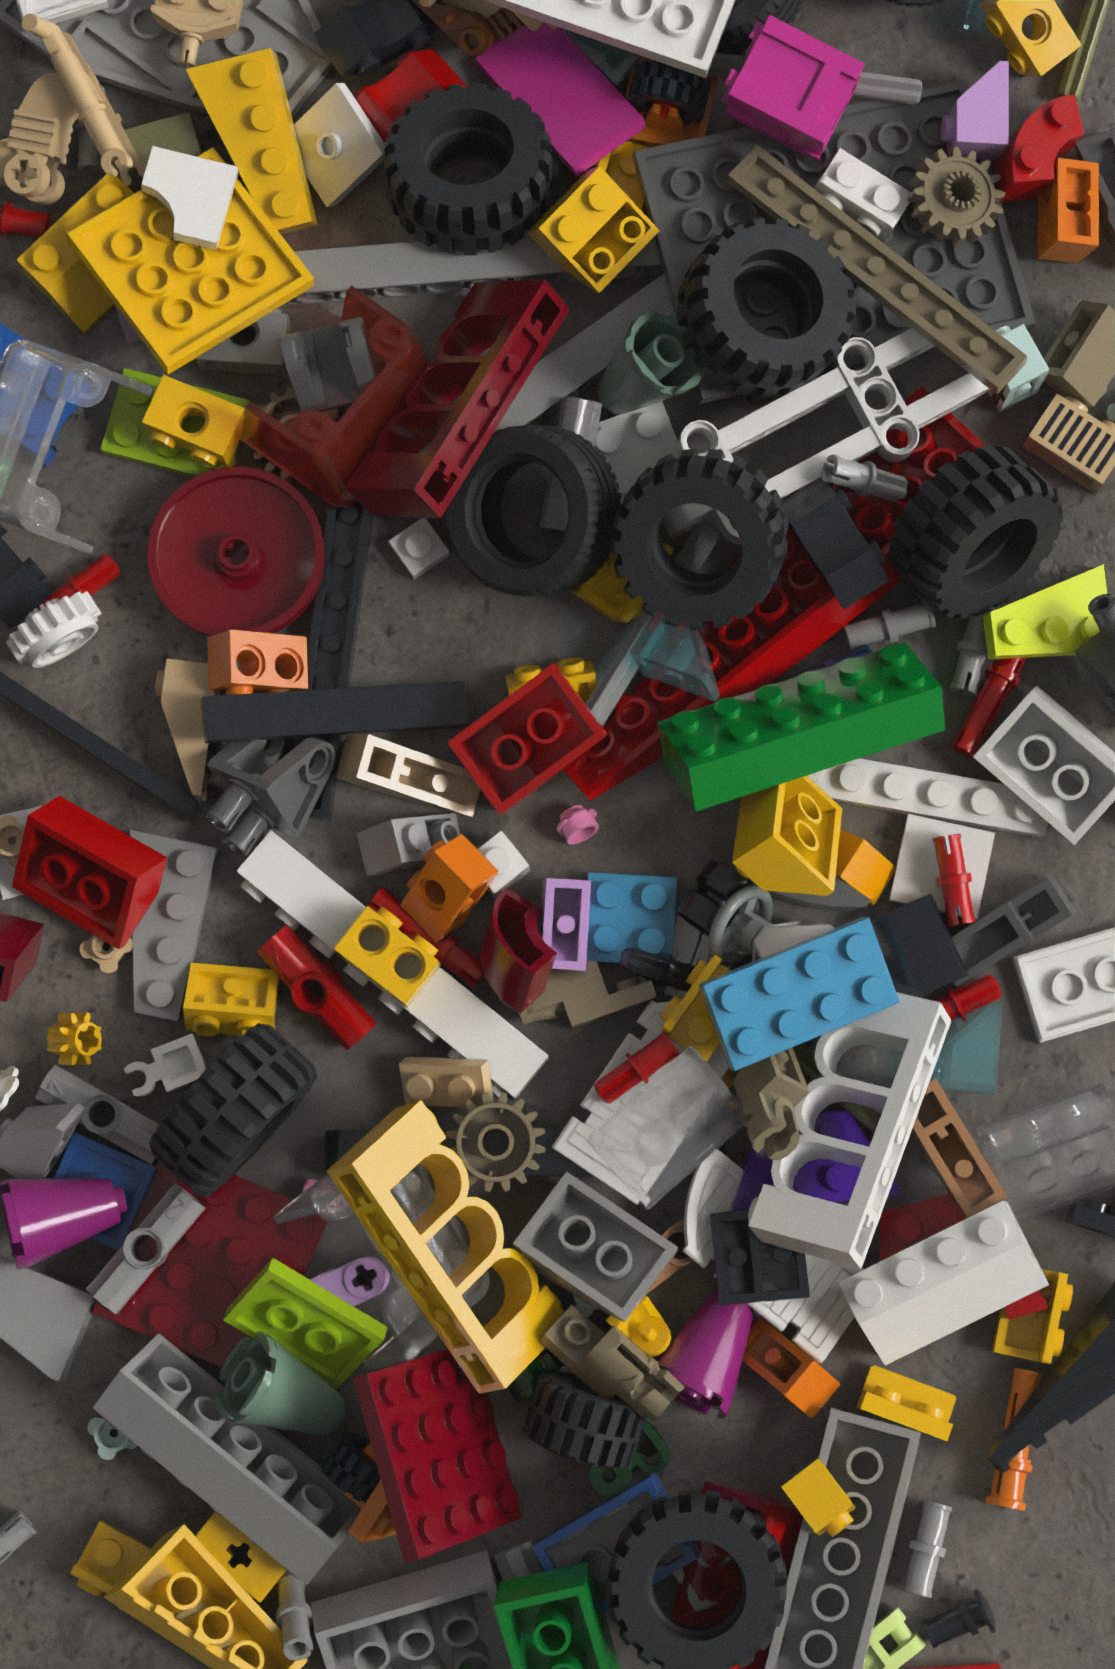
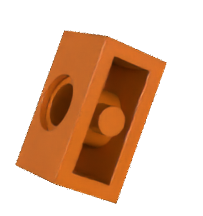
(448, 886)

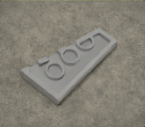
(171, 926)

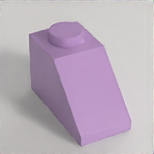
(981, 116)
(566, 920)

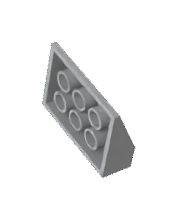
(416, 1621)

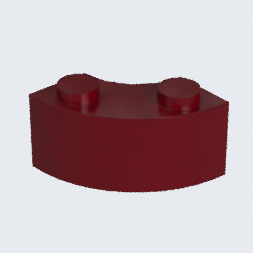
(514, 953)

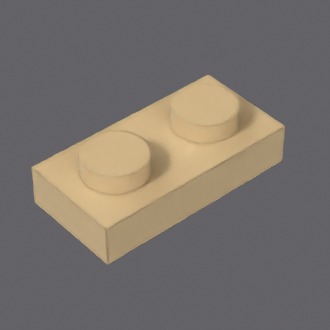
(445, 1081)

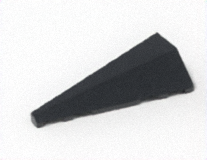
(1070, 1389)

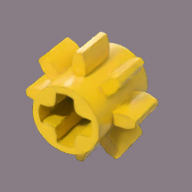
(74, 1038)

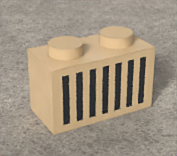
(1074, 442)

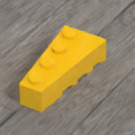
(200, 1606)

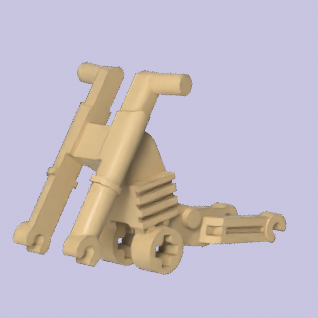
(46, 120)

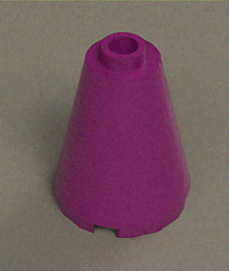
(56, 1214)
(709, 1355)

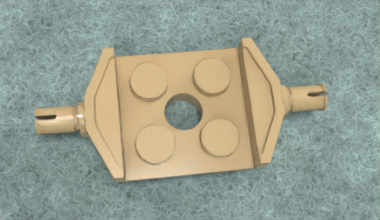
(197, 22)

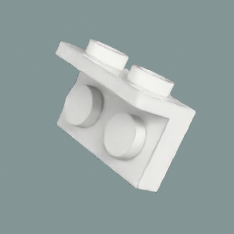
(863, 194)

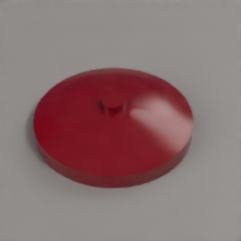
(236, 552)

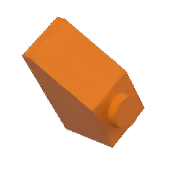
(788, 1368)

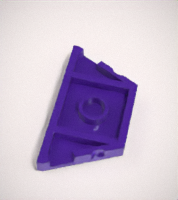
(816, 1178)

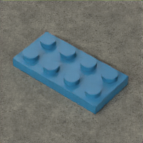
(799, 993)

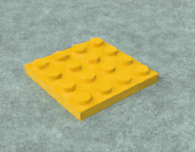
(185, 294)

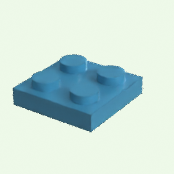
(630, 914)

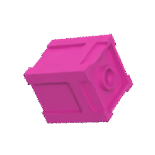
(791, 87)

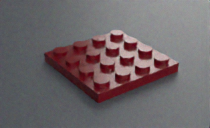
(213, 1264)
(436, 1454)

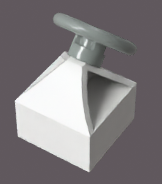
(755, 931)

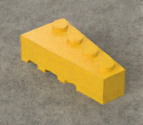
(257, 128)

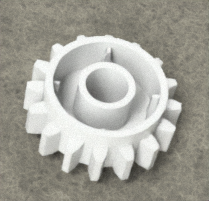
(55, 630)

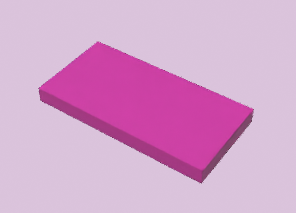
(567, 91)

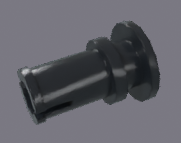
(960, 1620)

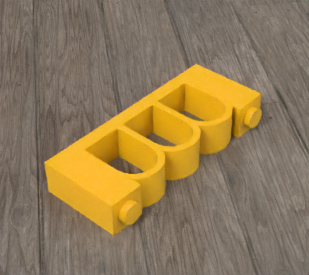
(366, 1174)

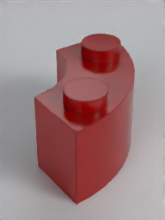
(412, 78)
(1029, 158)

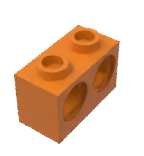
(1069, 212)
(257, 657)

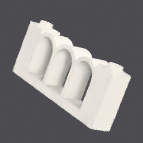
(829, 1228)

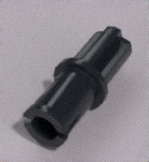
(660, 968)

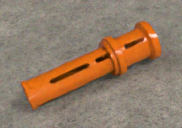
(1009, 1486)

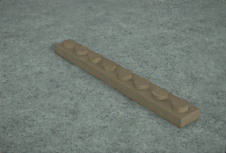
(881, 271)

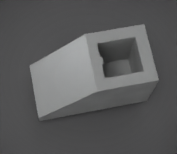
(403, 842)

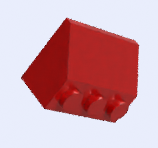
(87, 870)

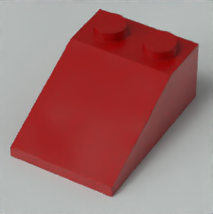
(527, 739)

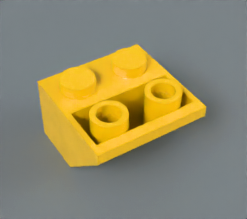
(593, 230)

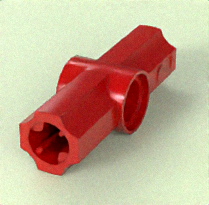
(337, 1007)

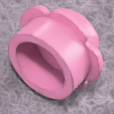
(577, 824)

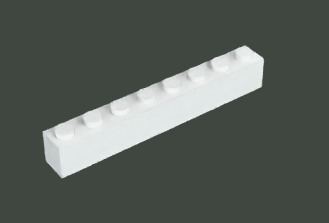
(442, 1006)

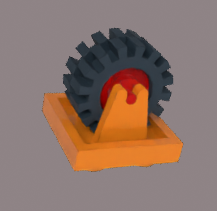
(670, 101)
(354, 1468)

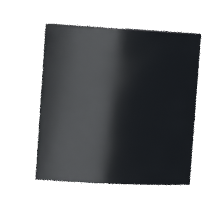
(918, 948)
(753, 1269)

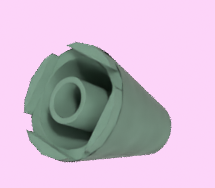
(649, 365)
(276, 1390)

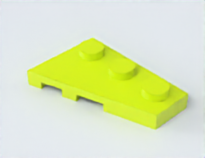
(1046, 622)

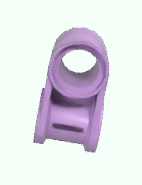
(344, 1280)

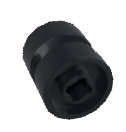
(715, 887)

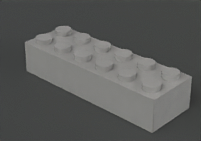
(235, 1467)
(841, 1578)

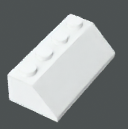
(944, 1283)

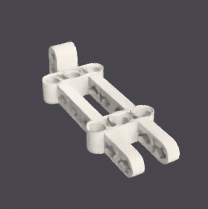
(818, 393)

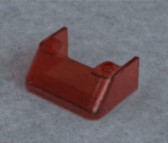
(328, 452)

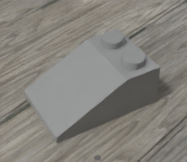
(594, 1248)

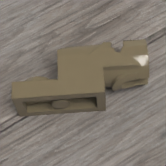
(585, 997)
(767, 1102)
(611, 1364)

